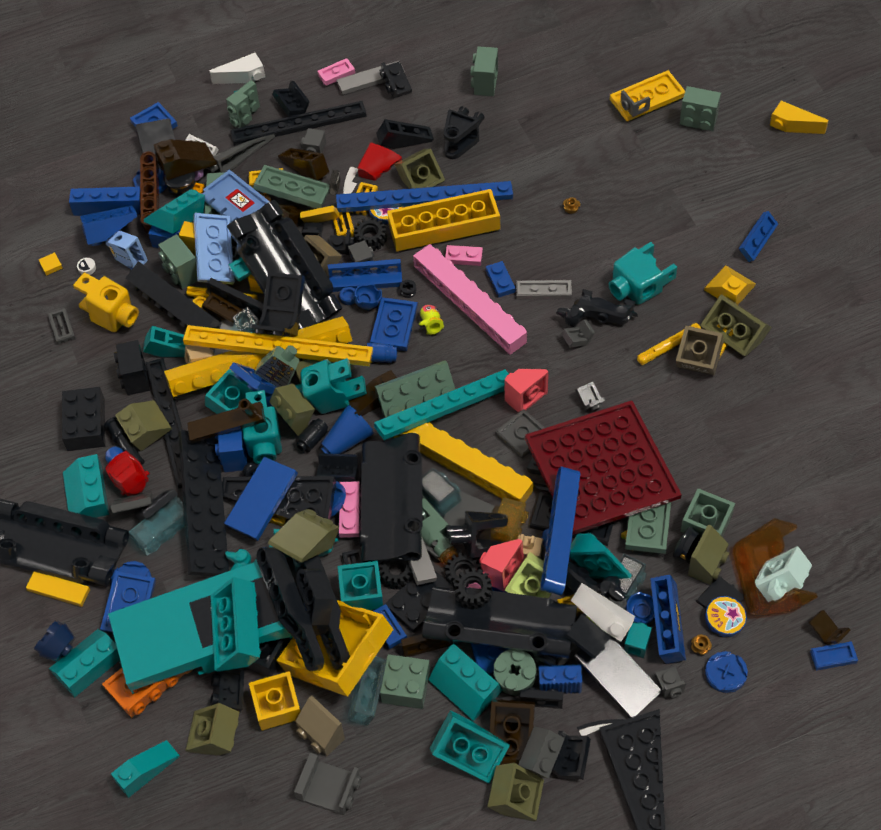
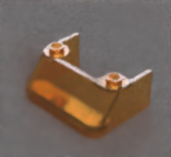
(750, 557)

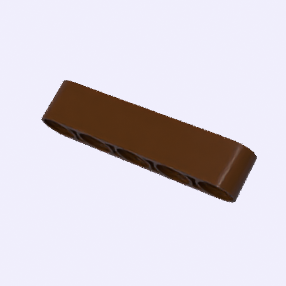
(148, 185)

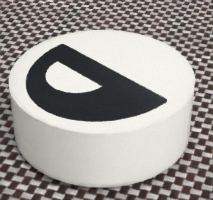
(86, 265)

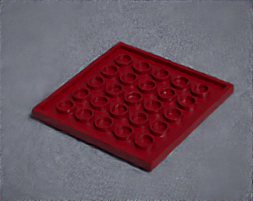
(615, 460)

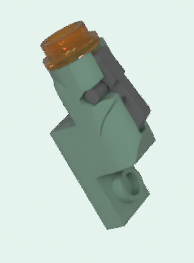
(434, 534)

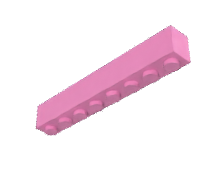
(470, 299)

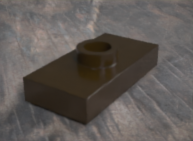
(221, 308)

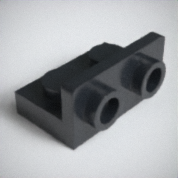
(395, 79)
(228, 688)

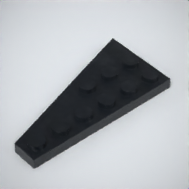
(304, 493)
(637, 762)

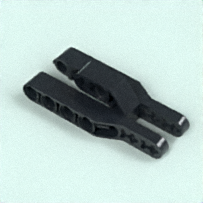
(322, 607)

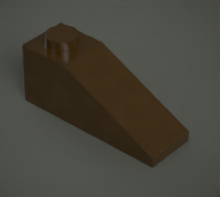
(306, 163)
(370, 401)

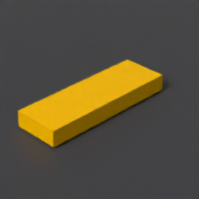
(58, 588)

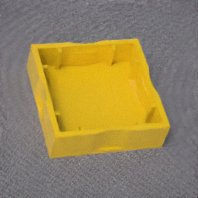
(363, 635)

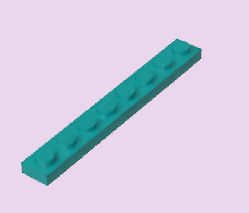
(441, 405)

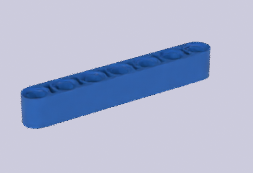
(560, 531)

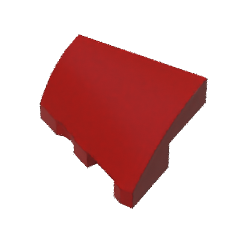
(377, 161)

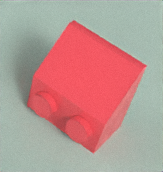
(525, 387)
(502, 562)

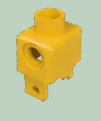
(106, 313)

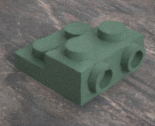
(242, 104)

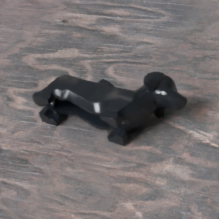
(597, 309)
(609, 586)

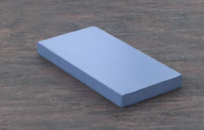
(213, 248)

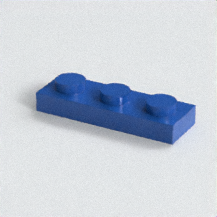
(758, 236)

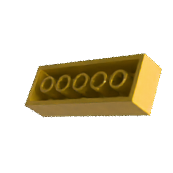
(443, 220)

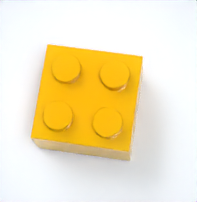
(275, 700)

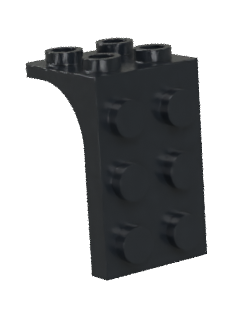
(281, 305)

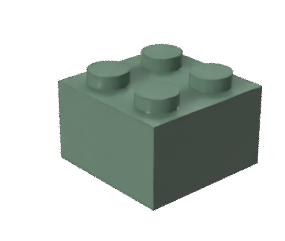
(484, 71)
(700, 108)
(178, 261)
(706, 510)
(405, 681)

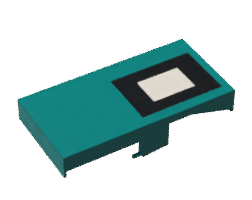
(176, 632)

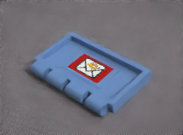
(233, 196)

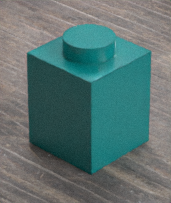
(637, 639)

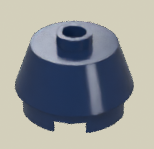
(55, 642)

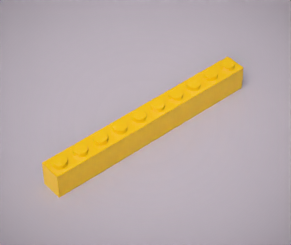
(211, 369)

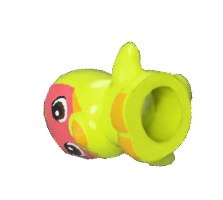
(431, 319)

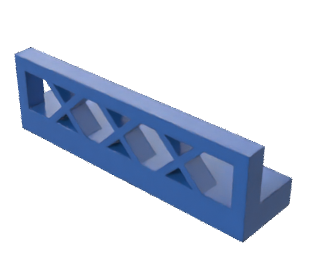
(381, 278)

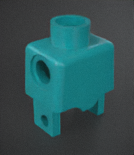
(638, 275)
(326, 385)
(263, 438)

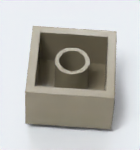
(699, 350)

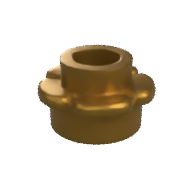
(571, 205)
(701, 639)

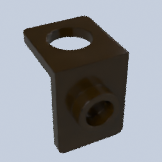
(827, 629)

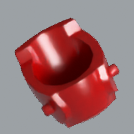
(127, 474)

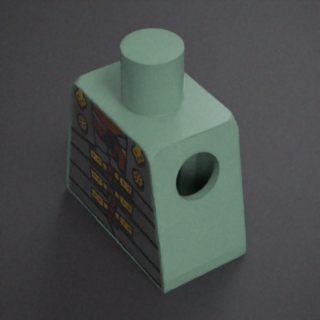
(278, 366)

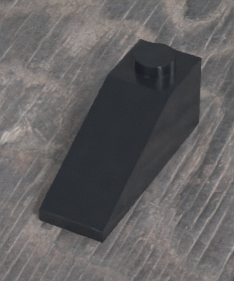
(402, 134)

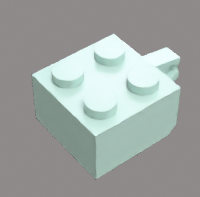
(783, 574)

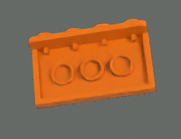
(136, 703)

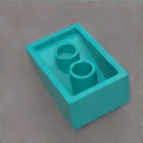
(596, 558)
(468, 747)

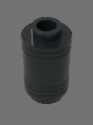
(311, 435)

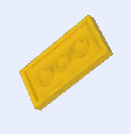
(660, 88)

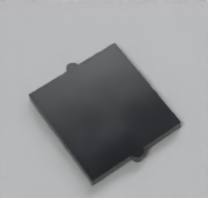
(719, 588)
(588, 636)

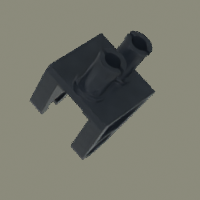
(461, 131)
(467, 532)

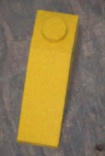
(796, 120)

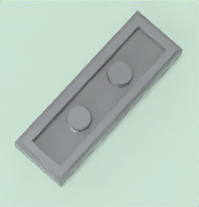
(544, 289)

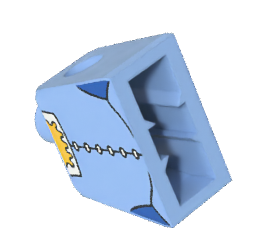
(126, 249)

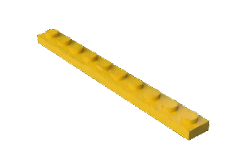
(265, 343)

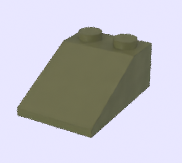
(305, 536)

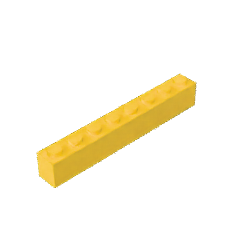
(472, 463)

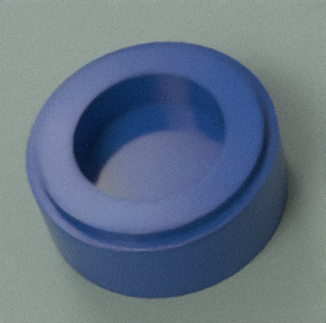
(346, 296)

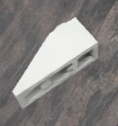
(239, 71)
(603, 612)

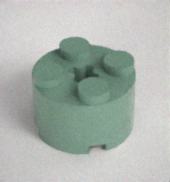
(518, 661)

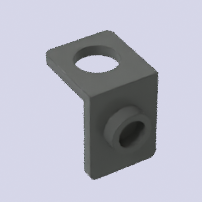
(633, 108)

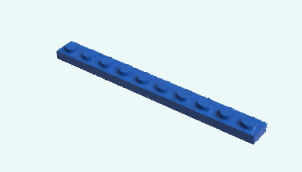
(410, 197)

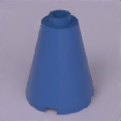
(346, 432)

